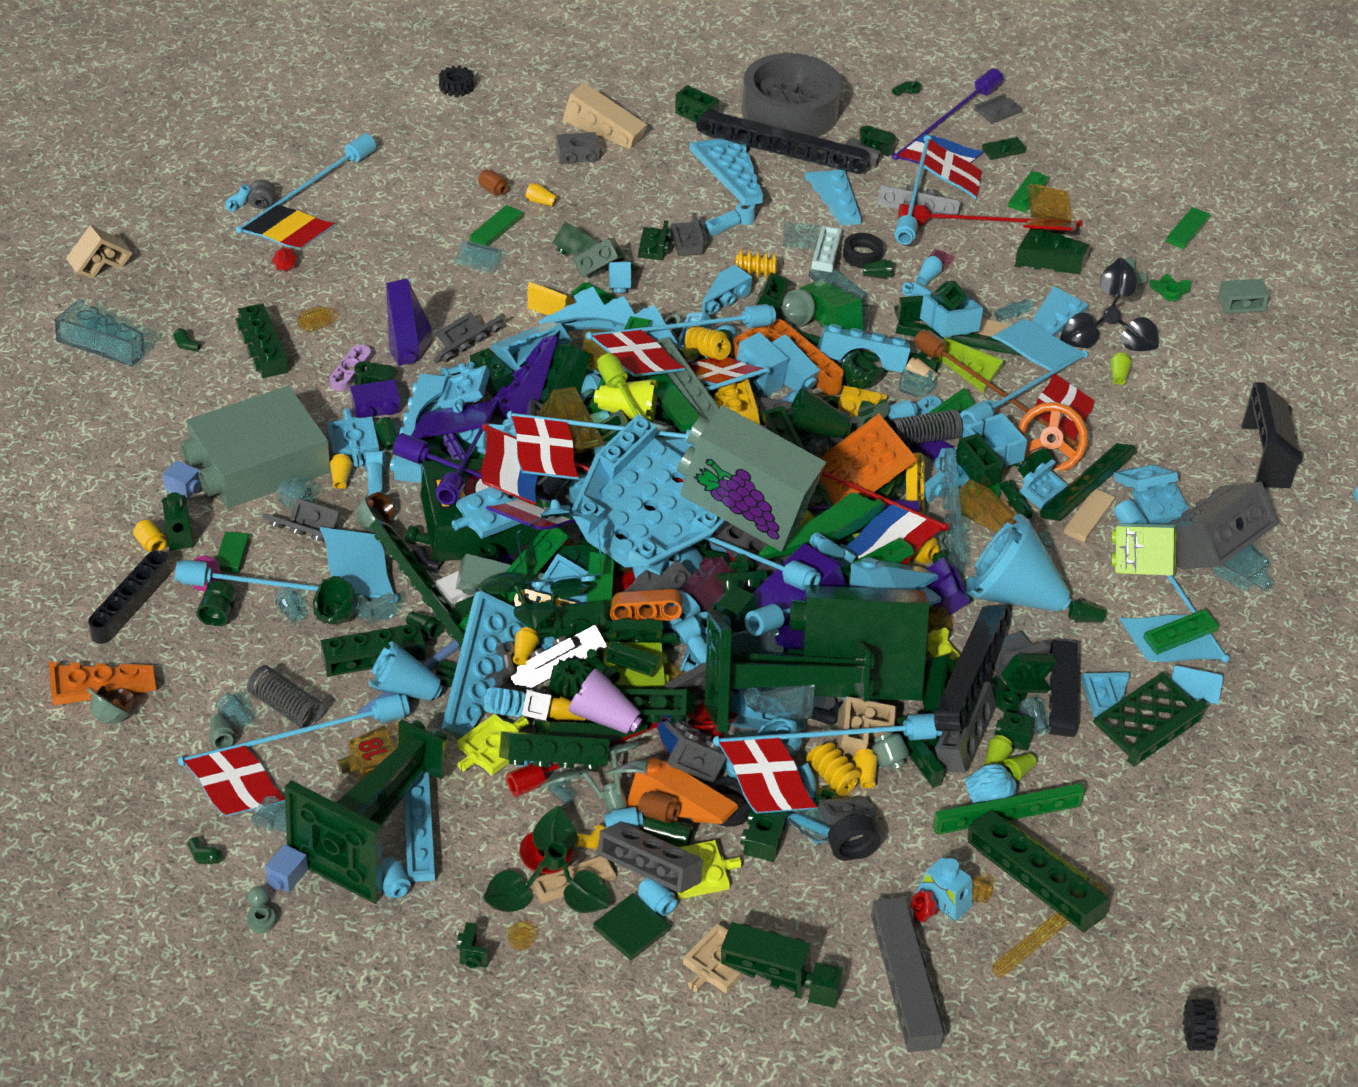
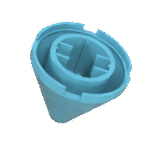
(1018, 571)

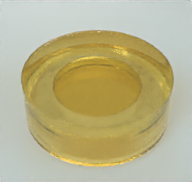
(521, 936)

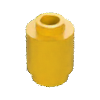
(149, 536)

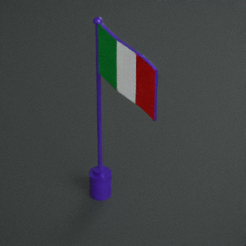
(518, 510)

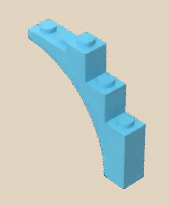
(592, 314)

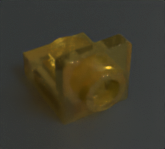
(938, 619)

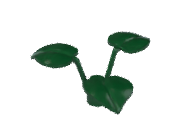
(536, 614)
(556, 837)

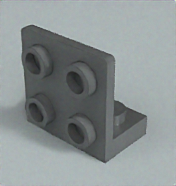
(1016, 644)
(695, 752)

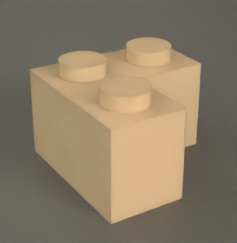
(96, 249)
(858, 715)

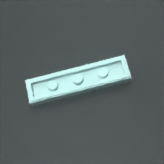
(826, 249)

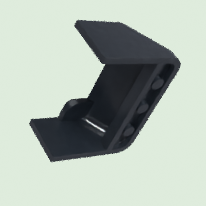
(1272, 419)

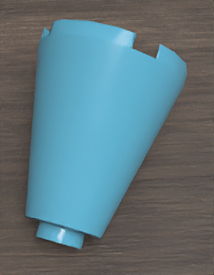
(404, 675)

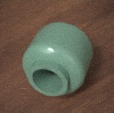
(890, 750)

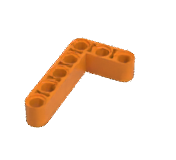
(830, 375)

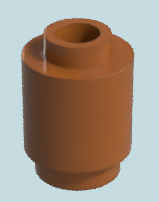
(493, 182)
(659, 806)

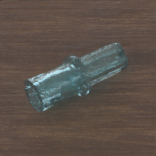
(1014, 309)

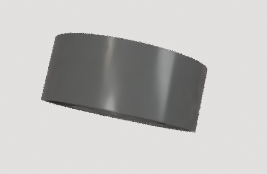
(792, 93)

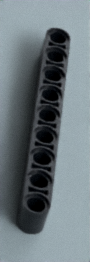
(791, 138)
(972, 669)

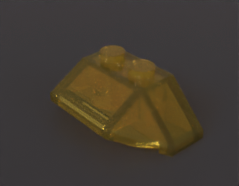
(568, 405)

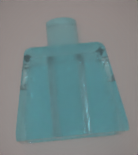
(1246, 570)

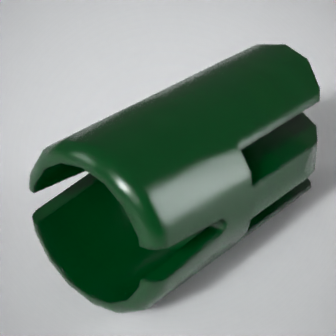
(674, 833)

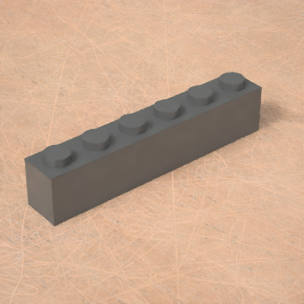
(907, 975)

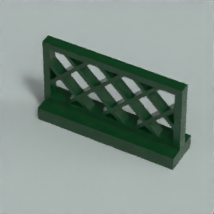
(1160, 736)

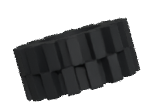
(456, 81)
(1200, 1024)

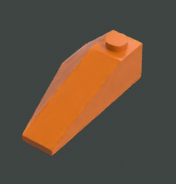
(693, 796)

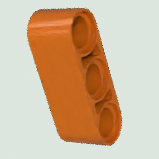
(655, 598)

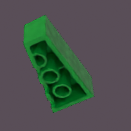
(834, 306)

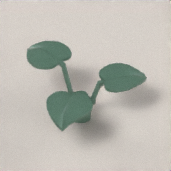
(613, 791)

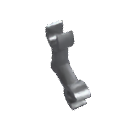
(508, 669)

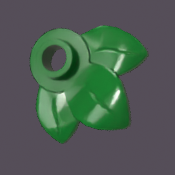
(1170, 288)

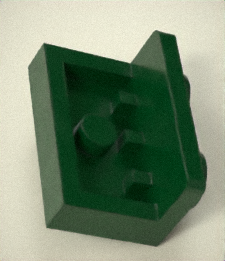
(1027, 673)

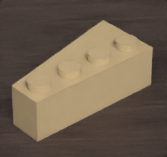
(599, 114)

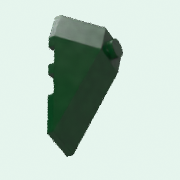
(575, 242)
(936, 677)
(585, 728)

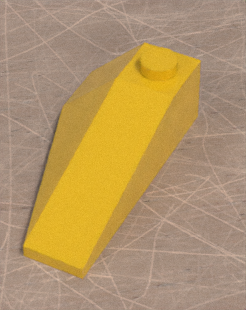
(738, 398)

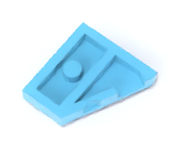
(1104, 689)

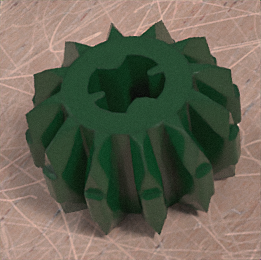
(569, 676)

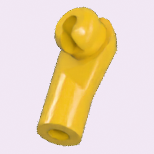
(590, 841)

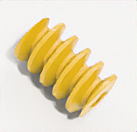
(756, 263)
(708, 342)
(834, 768)

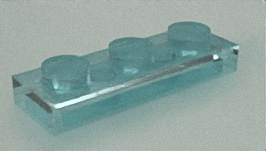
(839, 281)

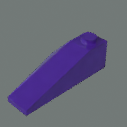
(407, 323)
(527, 380)

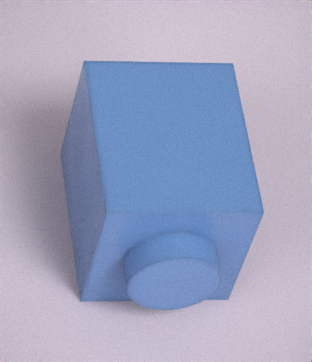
(181, 479)
(286, 868)

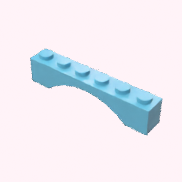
(425, 398)

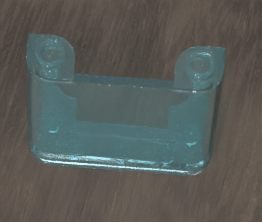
(786, 701)

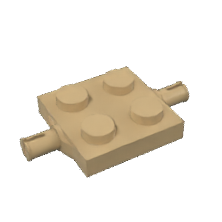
(706, 962)

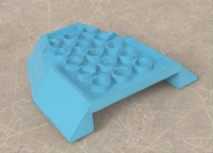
(624, 479)

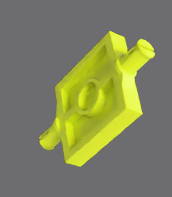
(483, 743)
(713, 870)

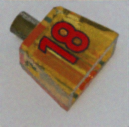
(367, 752)

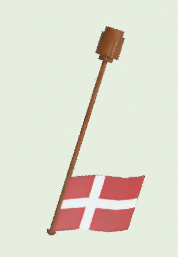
(1056, 391)

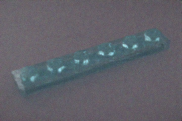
(951, 502)

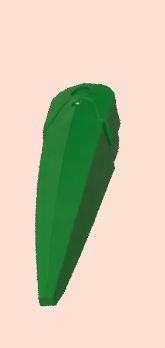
(835, 523)

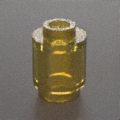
(314, 318)

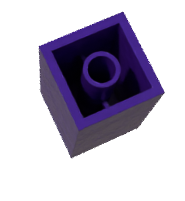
(777, 592)

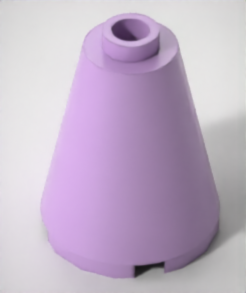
(605, 704)

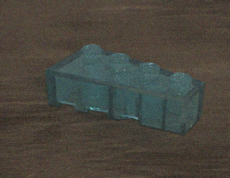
(99, 334)

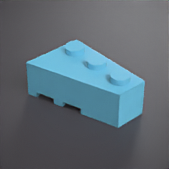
(516, 348)

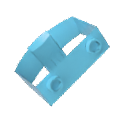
(556, 511)

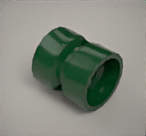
(216, 603)

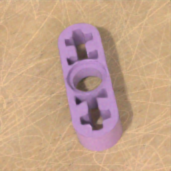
(350, 360)

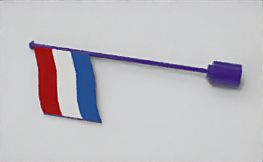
(913, 151)

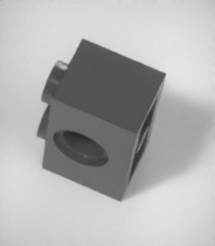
(577, 147)

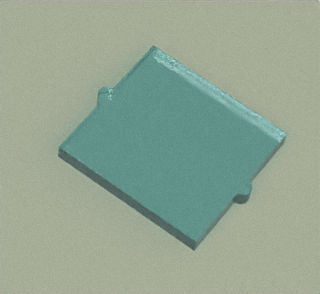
(800, 235)
(811, 824)

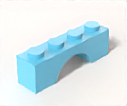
(837, 342)

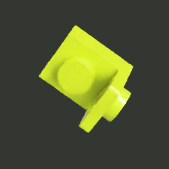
(938, 645)

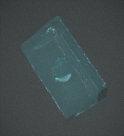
(478, 256)

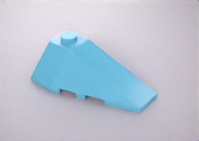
(889, 575)

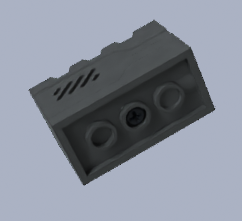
(1222, 525)

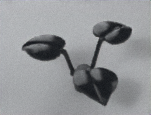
(1140, 335)

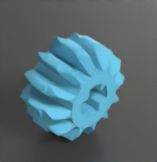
(504, 701)

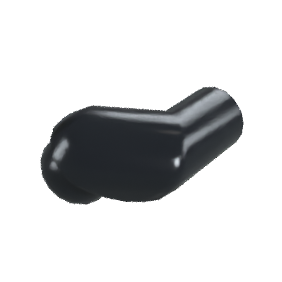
(428, 564)
(827, 717)

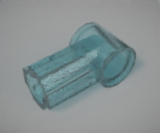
(270, 815)

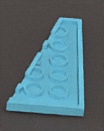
(731, 166)
(488, 625)

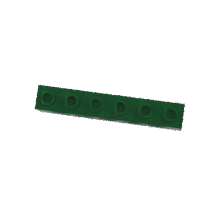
(1038, 871)

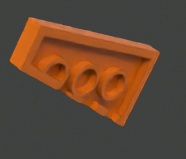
(71, 682)

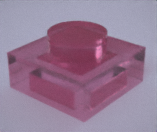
(945, 258)

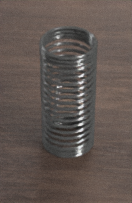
(899, 428)
(270, 680)

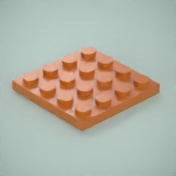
(866, 459)

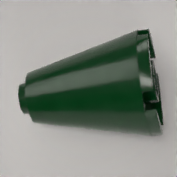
(817, 417)

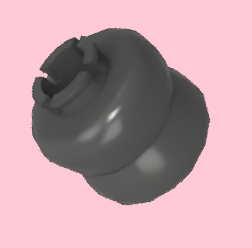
(261, 194)

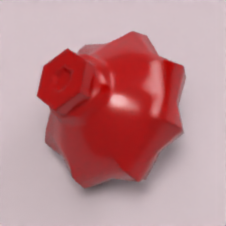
(284, 259)
(924, 905)

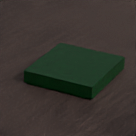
(631, 926)

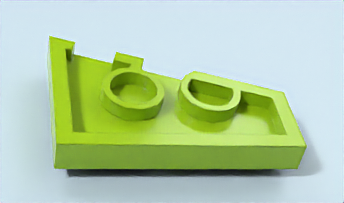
(980, 362)

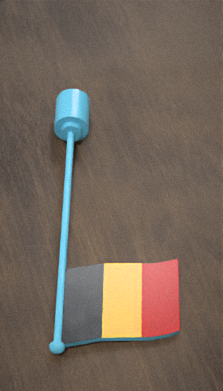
(292, 226)

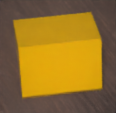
(546, 300)

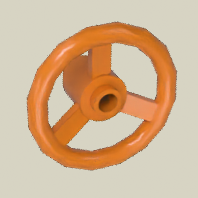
(1053, 428)

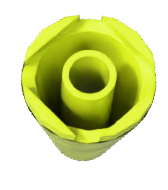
(640, 394)

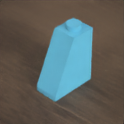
(800, 369)

